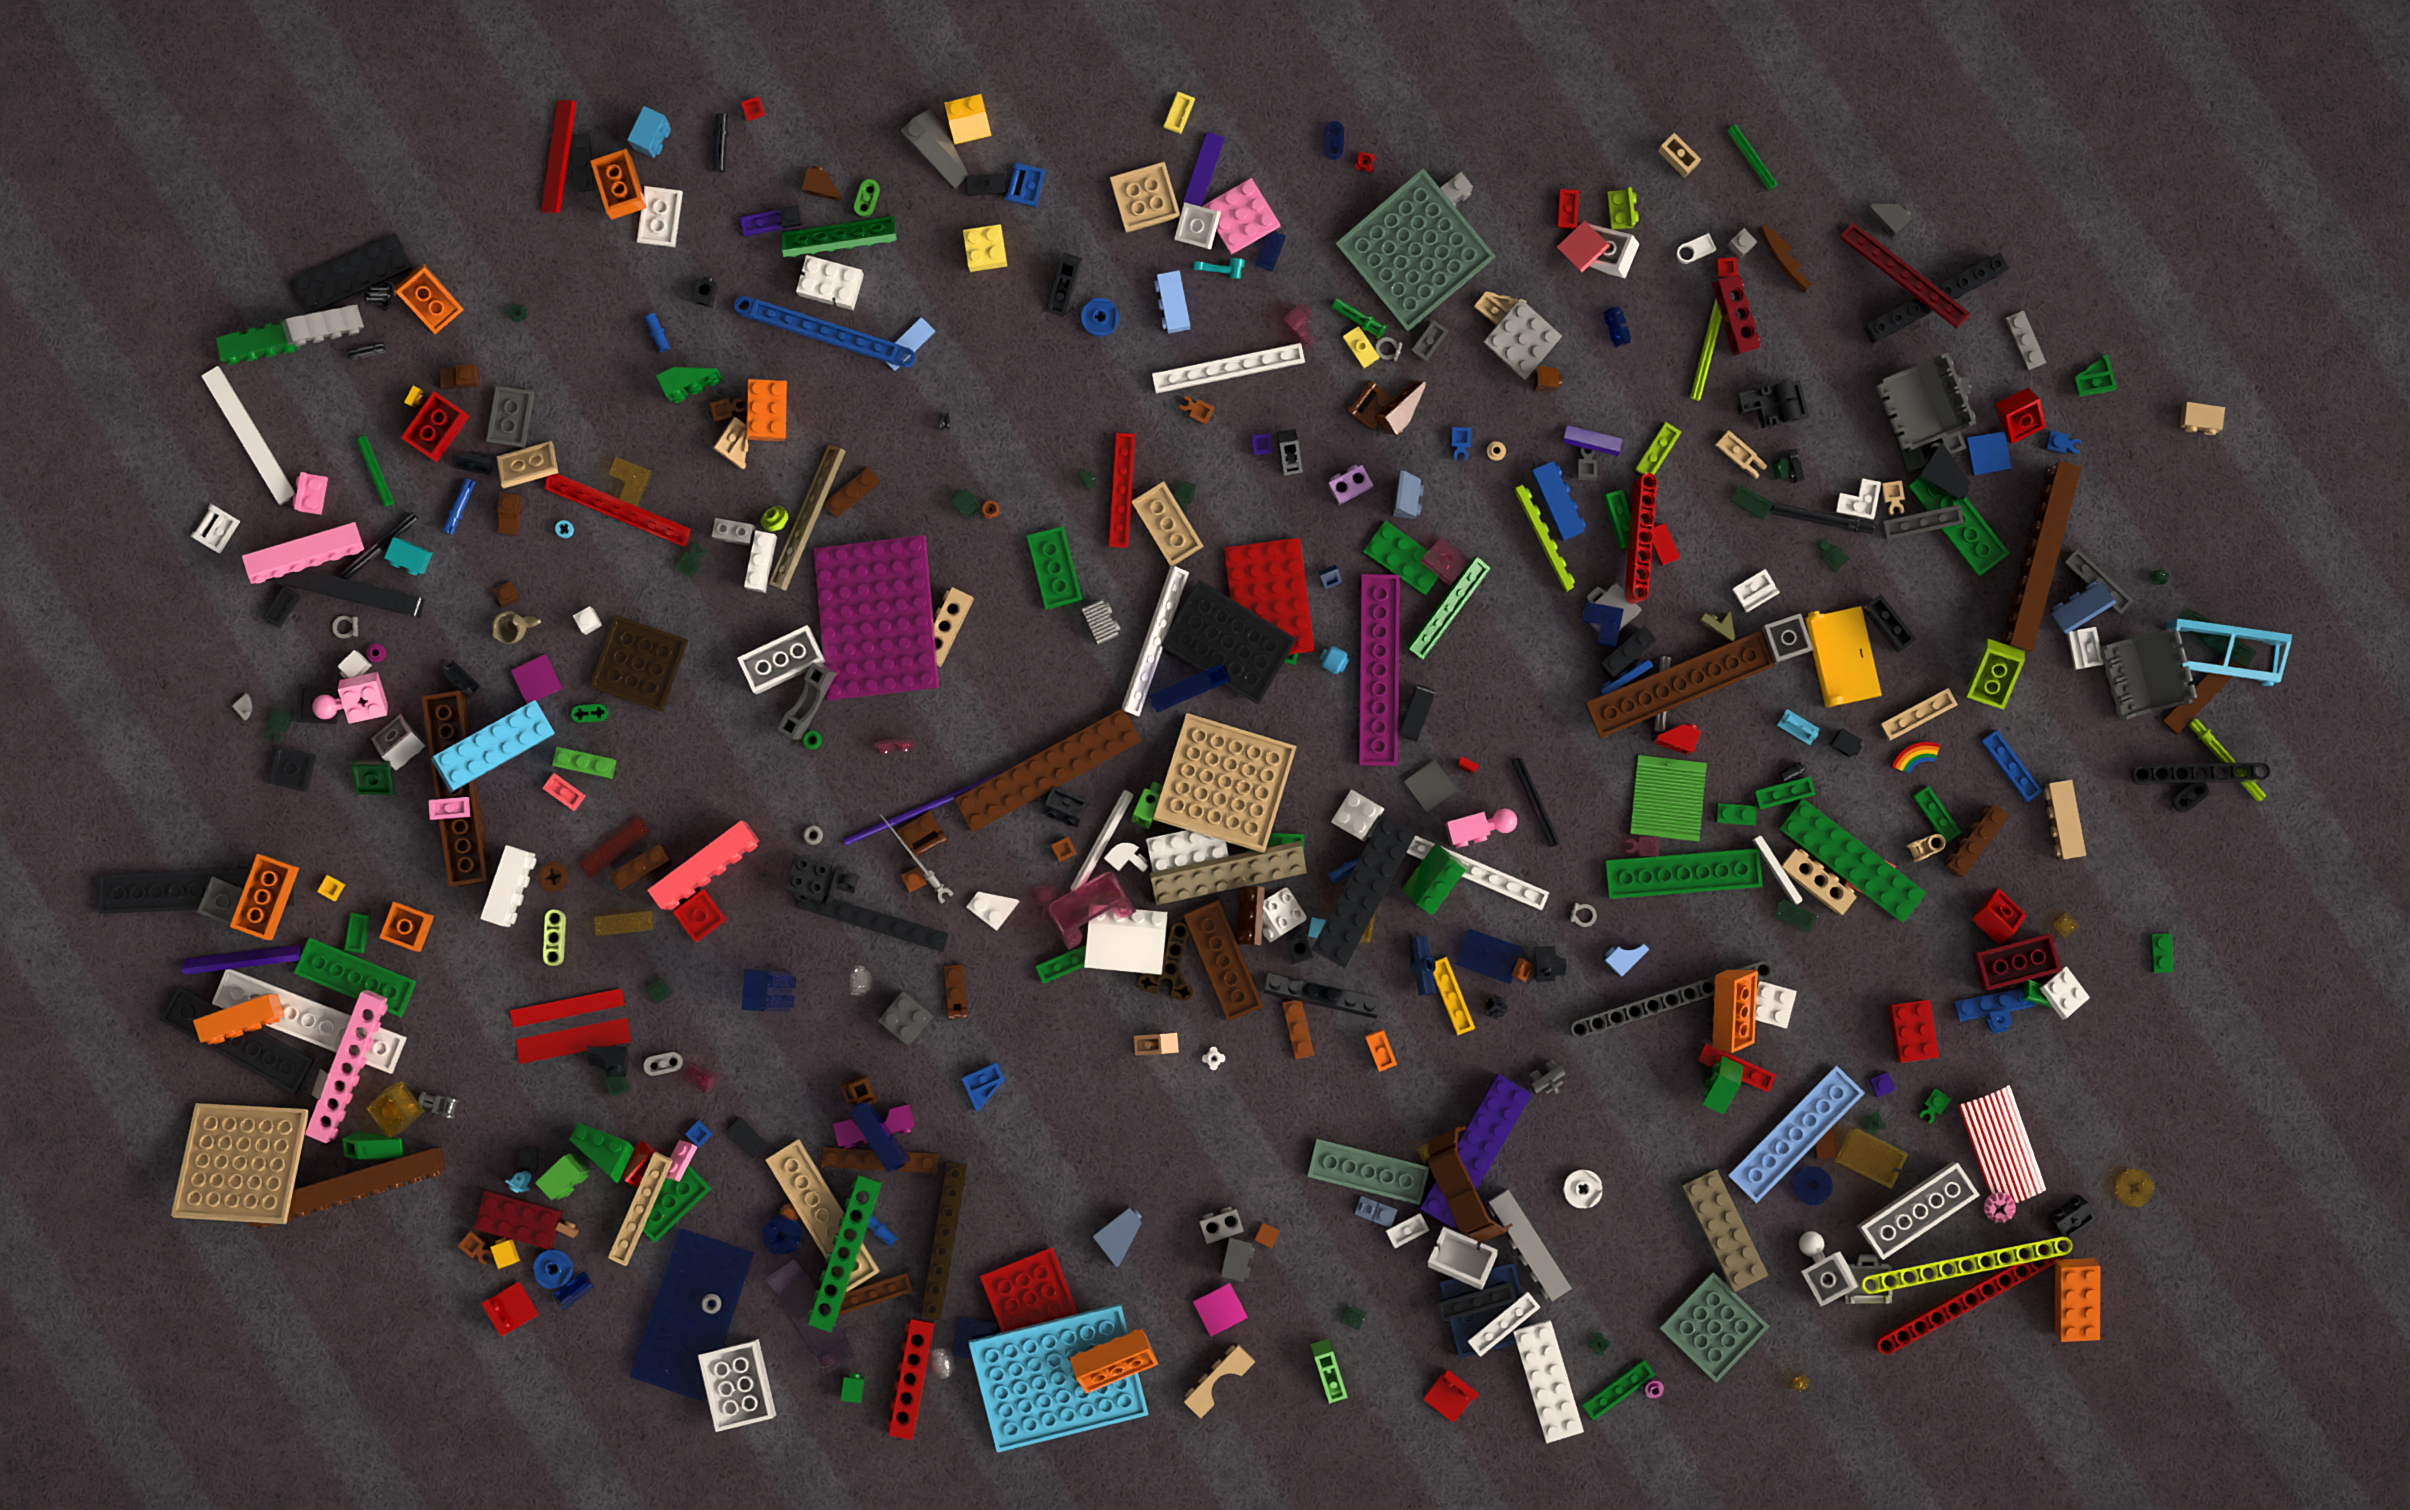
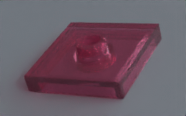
(1445, 560)

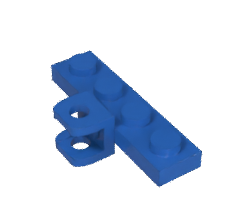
(1993, 1006)

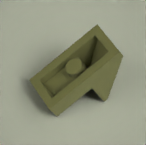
(1723, 629)

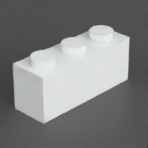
(760, 561)

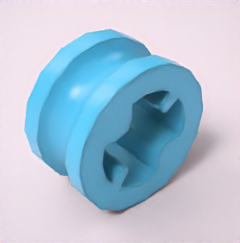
(558, 530)

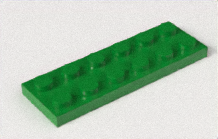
(839, 236)
(1971, 539)
(353, 975)

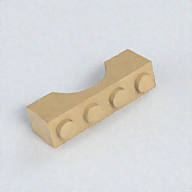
(1235, 1362)

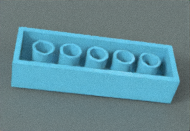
(492, 746)

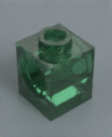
(966, 503)

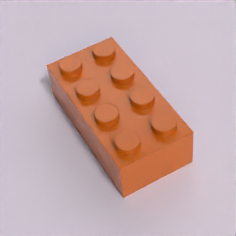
(264, 897)
(239, 1018)
(2077, 1299)

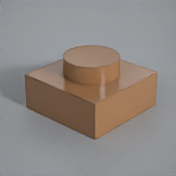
(567, 1228)

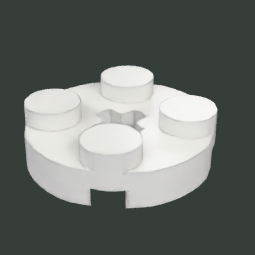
(1578, 1178)

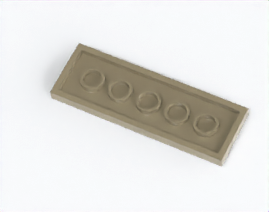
(1724, 1230)

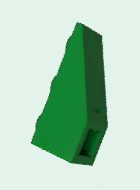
(371, 1146)

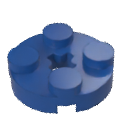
(1093, 309)
(543, 1274)

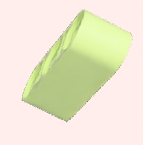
(549, 946)

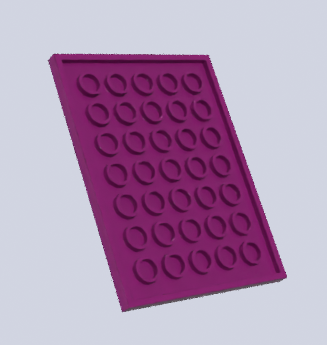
(877, 617)

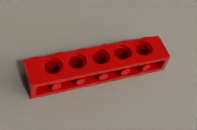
(925, 1330)

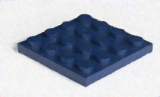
(1467, 1326)

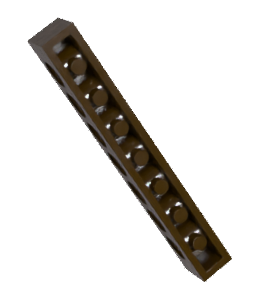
(944, 1240)

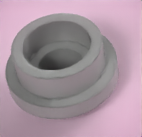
(808, 830)
(707, 1308)

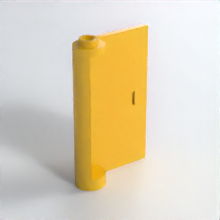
(1843, 656)

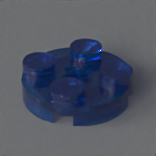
(1820, 1193)
(785, 1225)

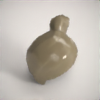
(511, 627)

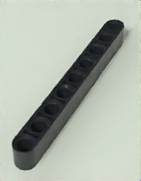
(353, 591)

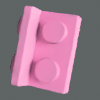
(310, 493)

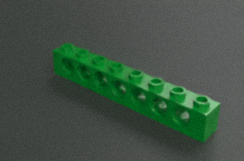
(827, 1320)

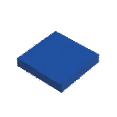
(1988, 453)

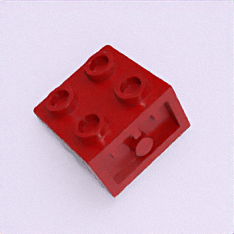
(510, 1309)
(1450, 1395)

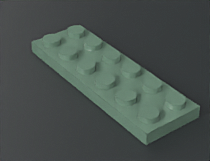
(1368, 1171)

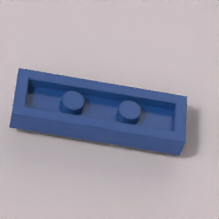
(1626, 677)

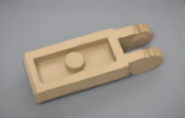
(1740, 453)

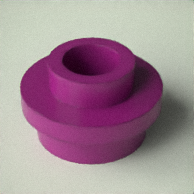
(381, 656)
(1650, 1385)

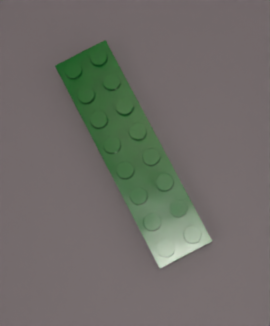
(1852, 860)
(1683, 873)

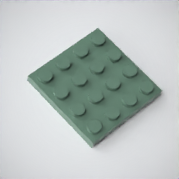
(1714, 1327)

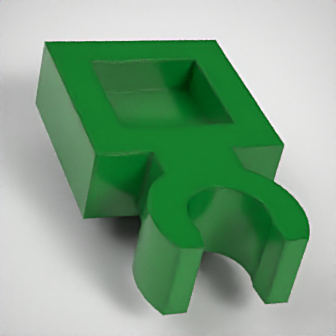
(1936, 1103)

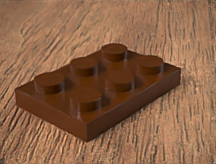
(1250, 915)

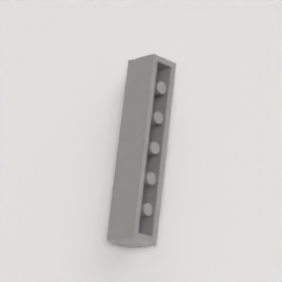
(1530, 1246)

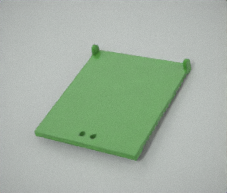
(1668, 798)

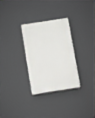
(660, 219)

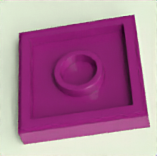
(536, 679)

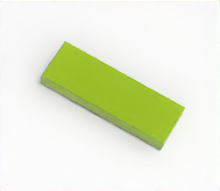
(1658, 449)

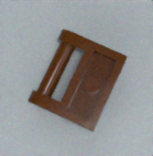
(1378, 402)
(919, 829)

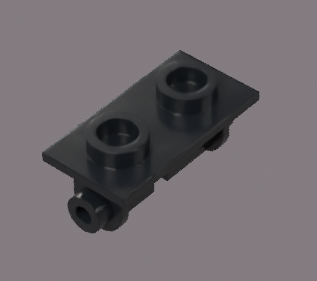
(460, 679)

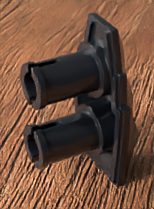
(384, 295)

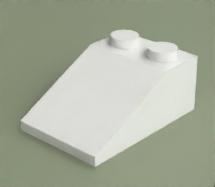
(1620, 254)

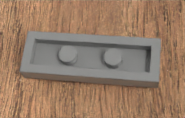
(2025, 340)

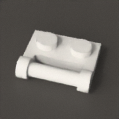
(219, 532)

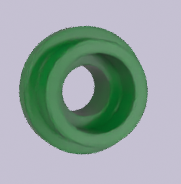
(807, 735)

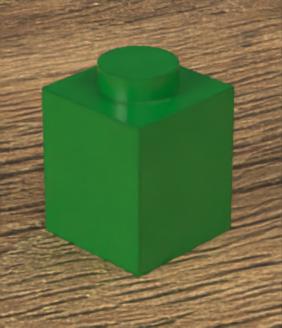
(853, 1388)

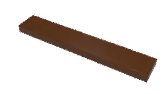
(2205, 690)

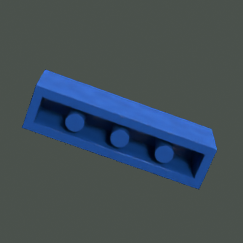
(1557, 501)

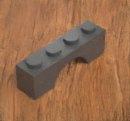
(799, 717)

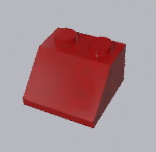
(2020, 415)
(1680, 739)
(1999, 917)
(638, 1164)

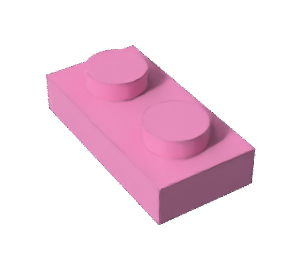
(449, 808)
(681, 1157)

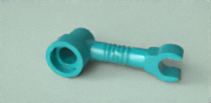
(1234, 268)

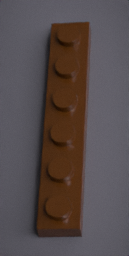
(869, 1160)

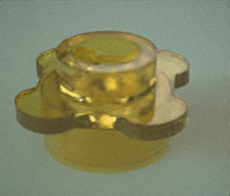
(1800, 1383)

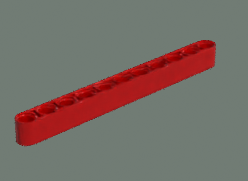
(1961, 1305)

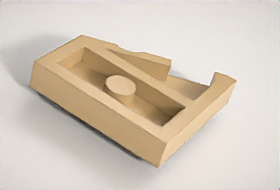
(1494, 306)
(733, 443)

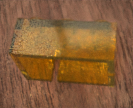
(1871, 1157)

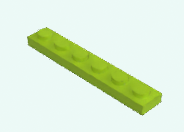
(1541, 531)

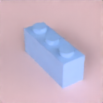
(1172, 302)

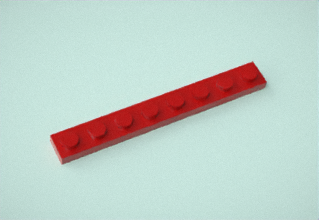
(618, 509)

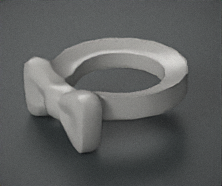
(1392, 356)
(354, 620)
(1577, 907)

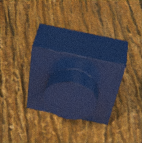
(1330, 577)

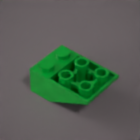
(683, 381)

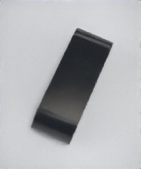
(1417, 713)

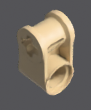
(1922, 848)

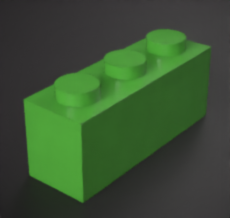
(584, 763)

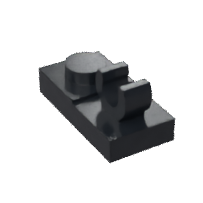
(472, 462)

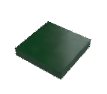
(372, 777)

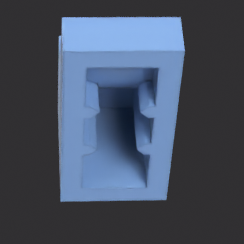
(1623, 960)

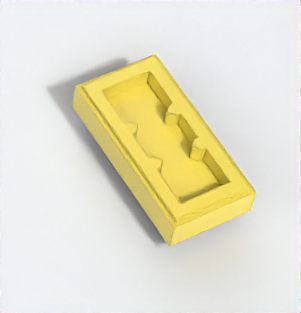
(1179, 112)
(1361, 347)

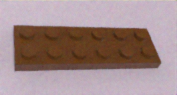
(1223, 960)

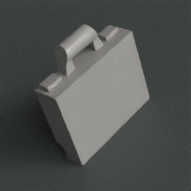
(1615, 598)
(1861, 1271)

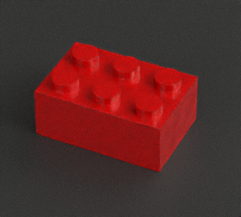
(435, 426)
(1913, 1031)

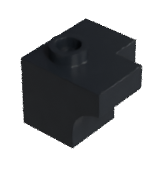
(1548, 964)

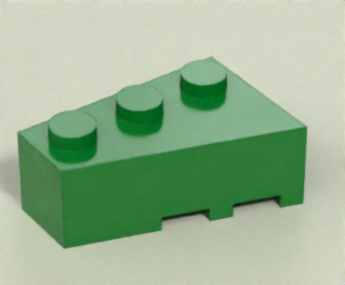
(604, 1150)

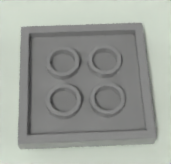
(1522, 339)

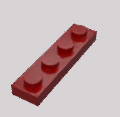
(1751, 1074)

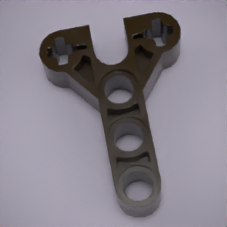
(1177, 977)

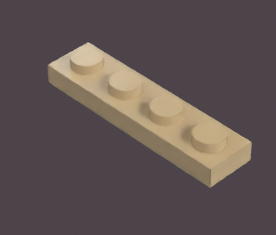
(1918, 714)

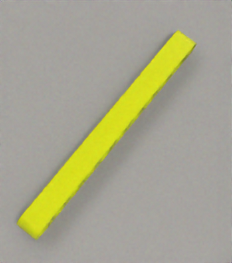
(1975, 1265)

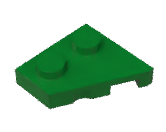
(2096, 378)

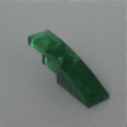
(2240, 652)

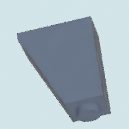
(1118, 1234)

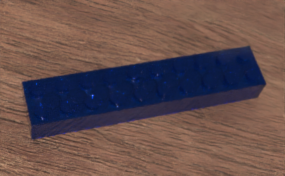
(768, 990)

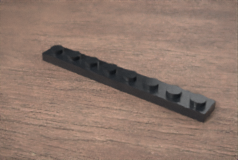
(879, 923)

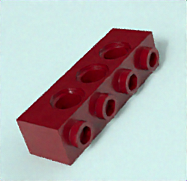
(1732, 324)

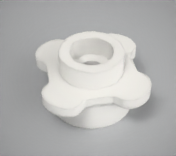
(1213, 1053)

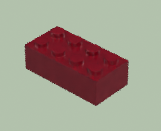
(2016, 962)
(518, 1219)

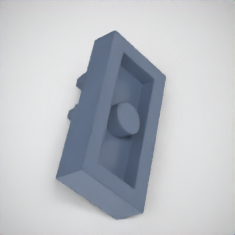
(1375, 1211)

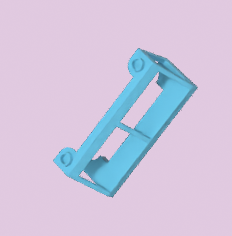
(2271, 638)

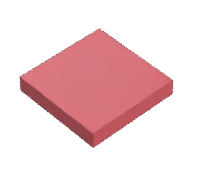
(1583, 246)

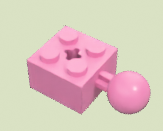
(356, 708)
(1477, 827)

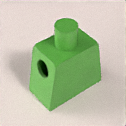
(1145, 811)

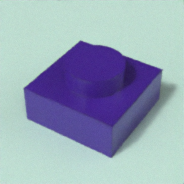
(1262, 444)
(1882, 1084)

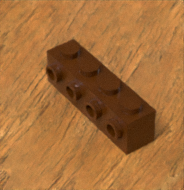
(1977, 839)

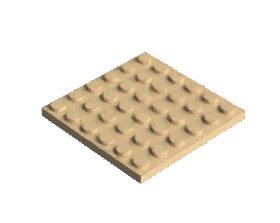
(1225, 783)
(240, 1163)

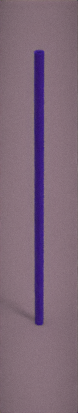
(912, 813)

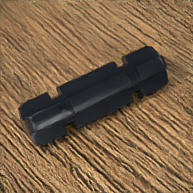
(367, 350)

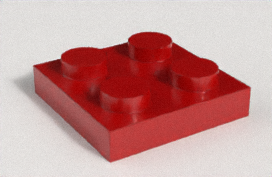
(700, 915)

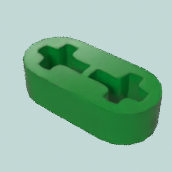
(590, 718)

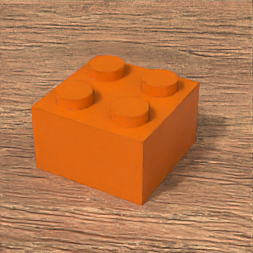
(406, 926)

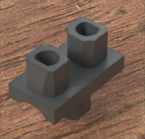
(1554, 1073)

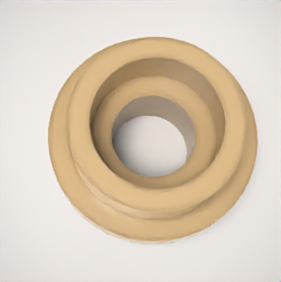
(1496, 457)

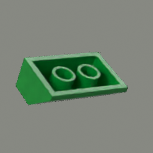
(1434, 879)

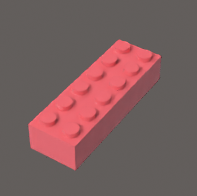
(703, 866)

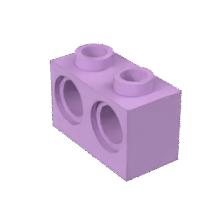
(1353, 488)

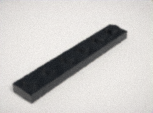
(1322, 995)

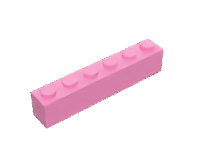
(303, 553)

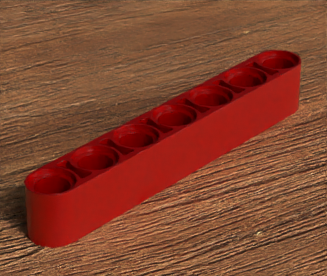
(1635, 545)

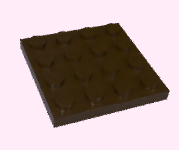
(639, 663)

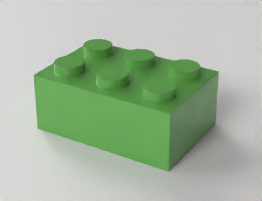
(562, 1176)

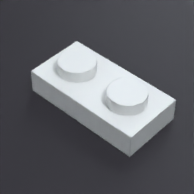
(1407, 1230)

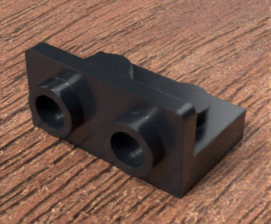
(1065, 807)
(2072, 1216)

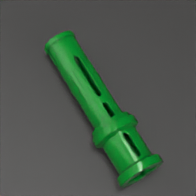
(1339, 306)

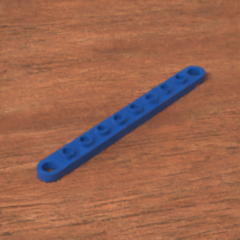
(824, 331)

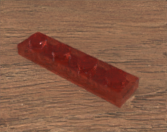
(615, 847)

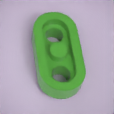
(866, 198)

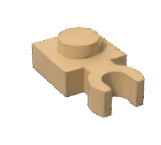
(1894, 494)

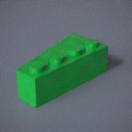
(254, 344)

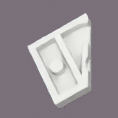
(992, 908)

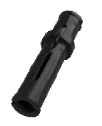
(721, 120)

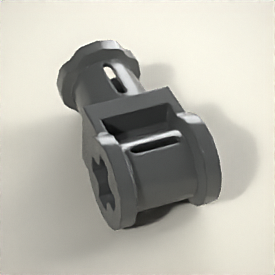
(441, 1104)

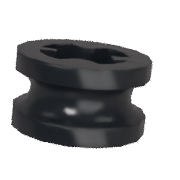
(944, 421)

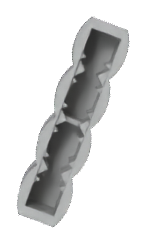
(322, 324)

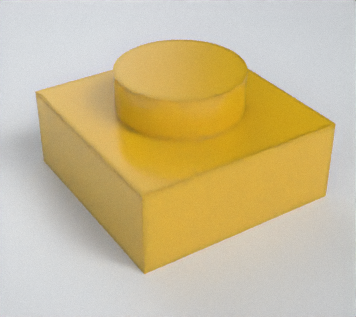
(414, 397)
(331, 888)

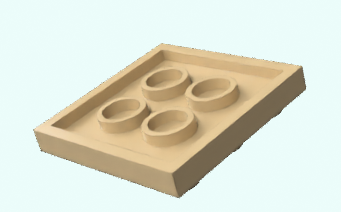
(1145, 197)

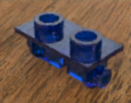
(1614, 318)

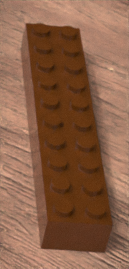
(2041, 556)
(465, 836)
(359, 1183)

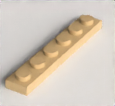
(640, 1208)

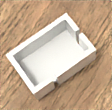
(830, 280)
(1461, 1259)

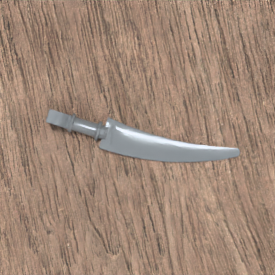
(928, 874)

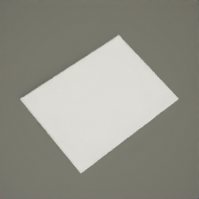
(320, 1084)

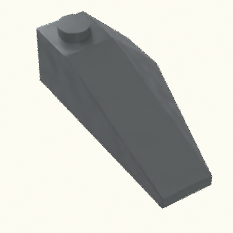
(932, 141)

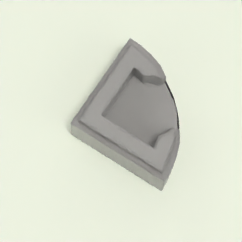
(243, 706)

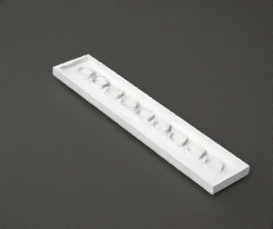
(309, 1019)

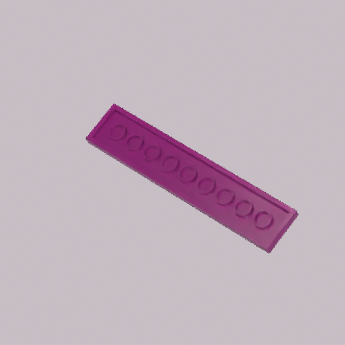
(1379, 670)

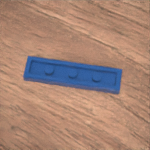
(2011, 766)

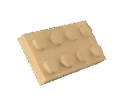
(1167, 524)

